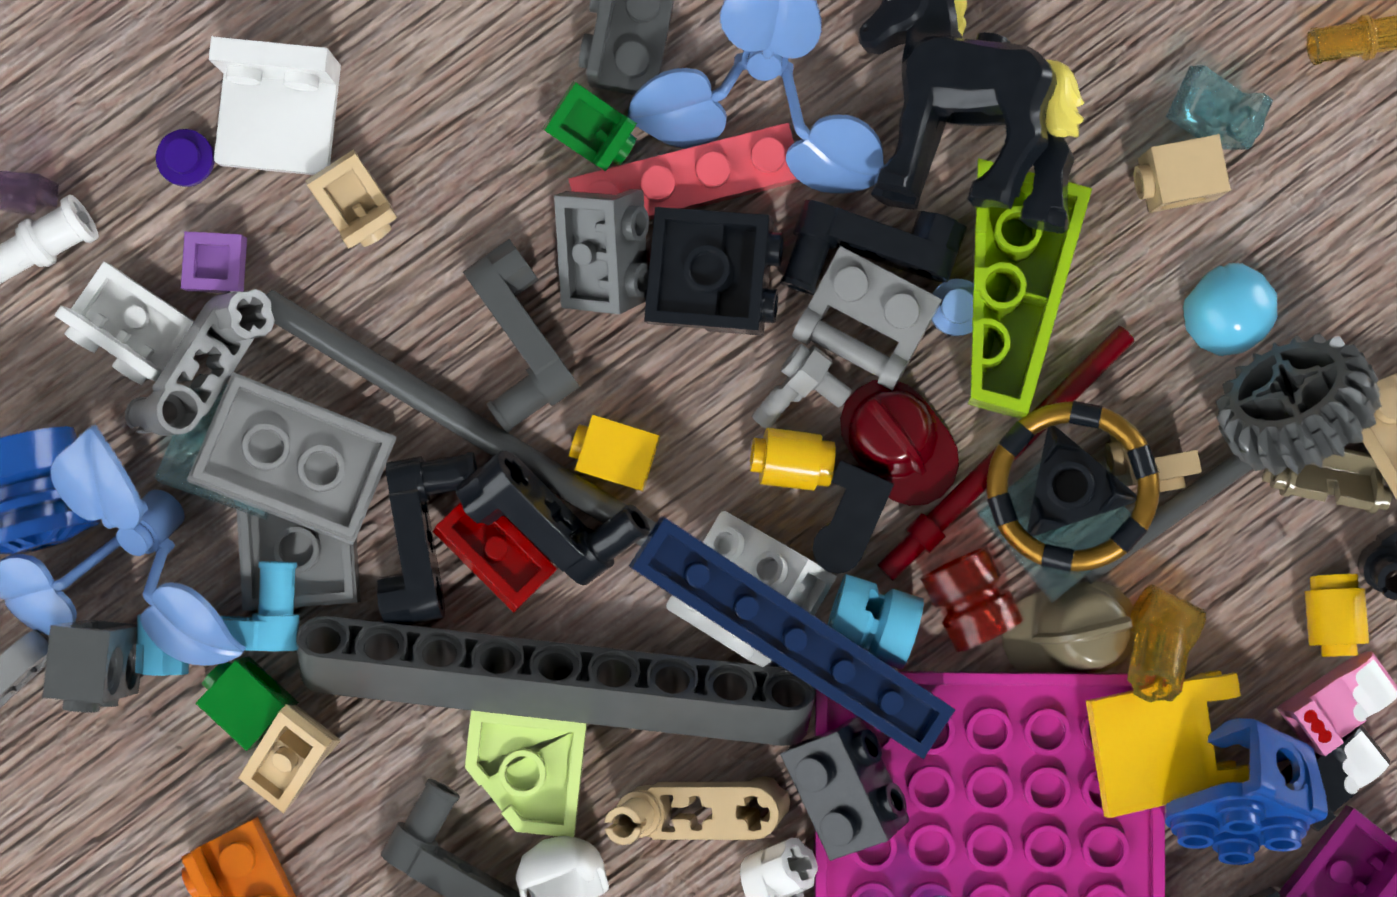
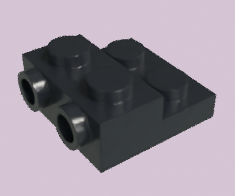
(713, 270)

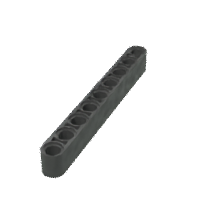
(554, 680)

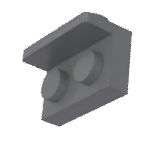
(625, 43)
(602, 250)

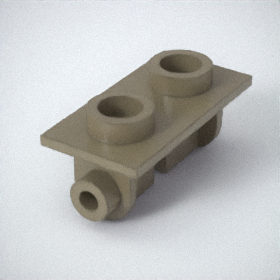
(1350, 478)

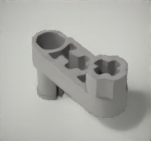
(216, 331)

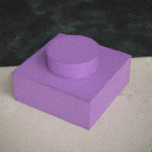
(213, 262)

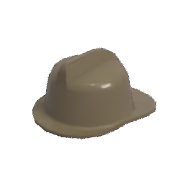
(1075, 633)

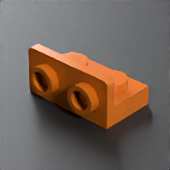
(236, 866)

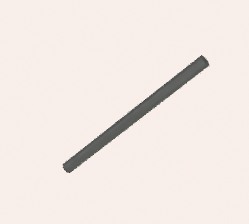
(441, 408)

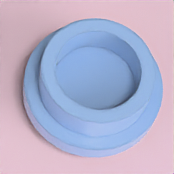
(956, 310)

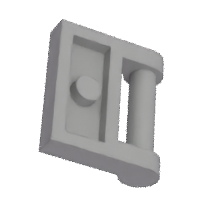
(875, 300)

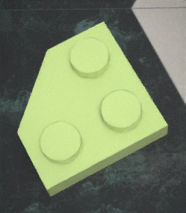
(529, 769)

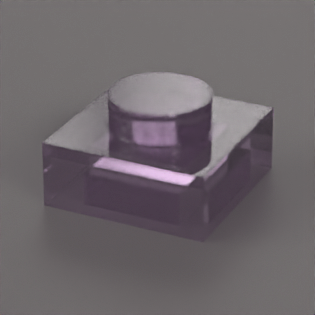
(24, 191)

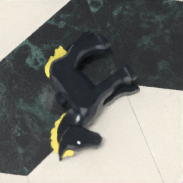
(976, 85)

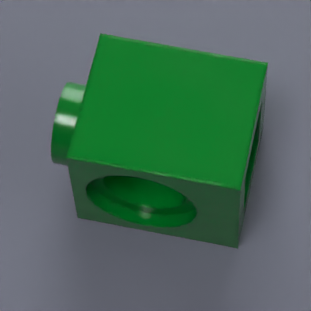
(243, 700)

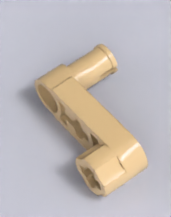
(649, 809)

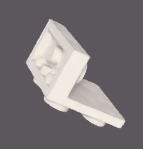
(275, 105)
(769, 562)

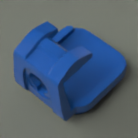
(1258, 812)

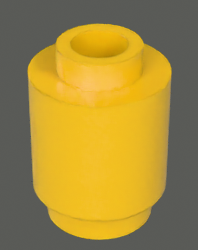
(793, 459)
(1336, 614)

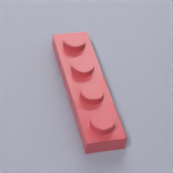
(702, 172)

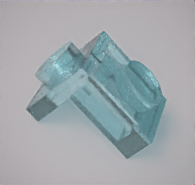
(1213, 106)

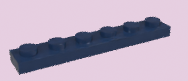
(791, 637)

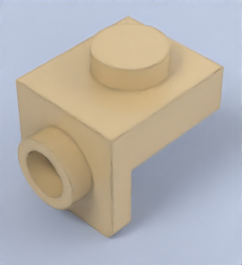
(353, 201)
(1171, 467)

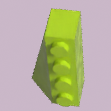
(1016, 297)

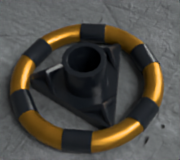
(1073, 486)

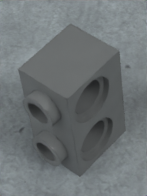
(91, 664)

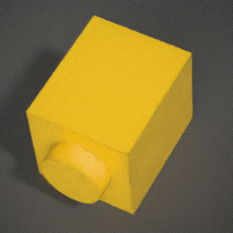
(614, 452)

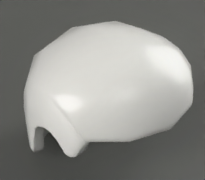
(562, 869)

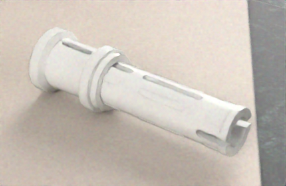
(45, 238)

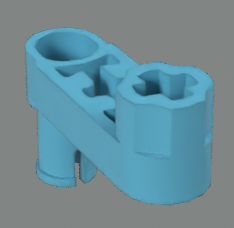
(268, 630)

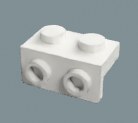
(126, 323)

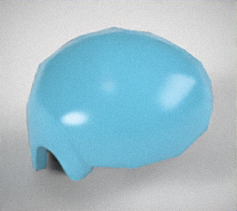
(1230, 309)

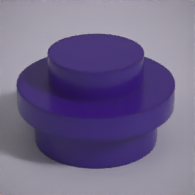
(185, 158)

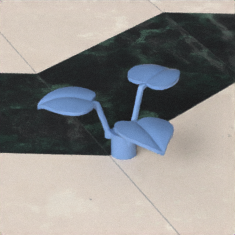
(683, 111)
(99, 488)

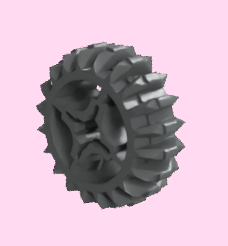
(1298, 404)

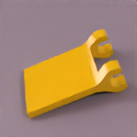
(1161, 747)

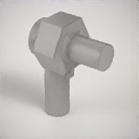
(805, 373)

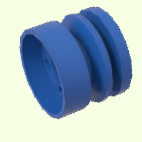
(30, 506)

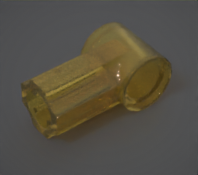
(1165, 634)

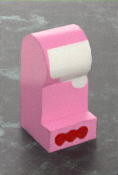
(1339, 702)

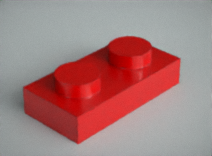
(496, 556)

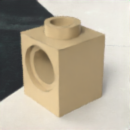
(1182, 174)

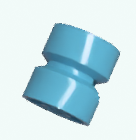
(877, 621)

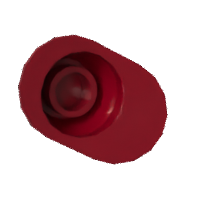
(900, 441)

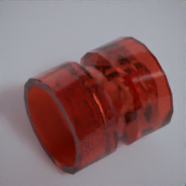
(972, 599)

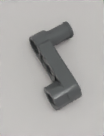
(498, 281)
(417, 853)

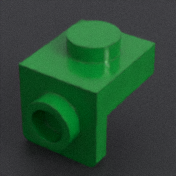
(591, 127)

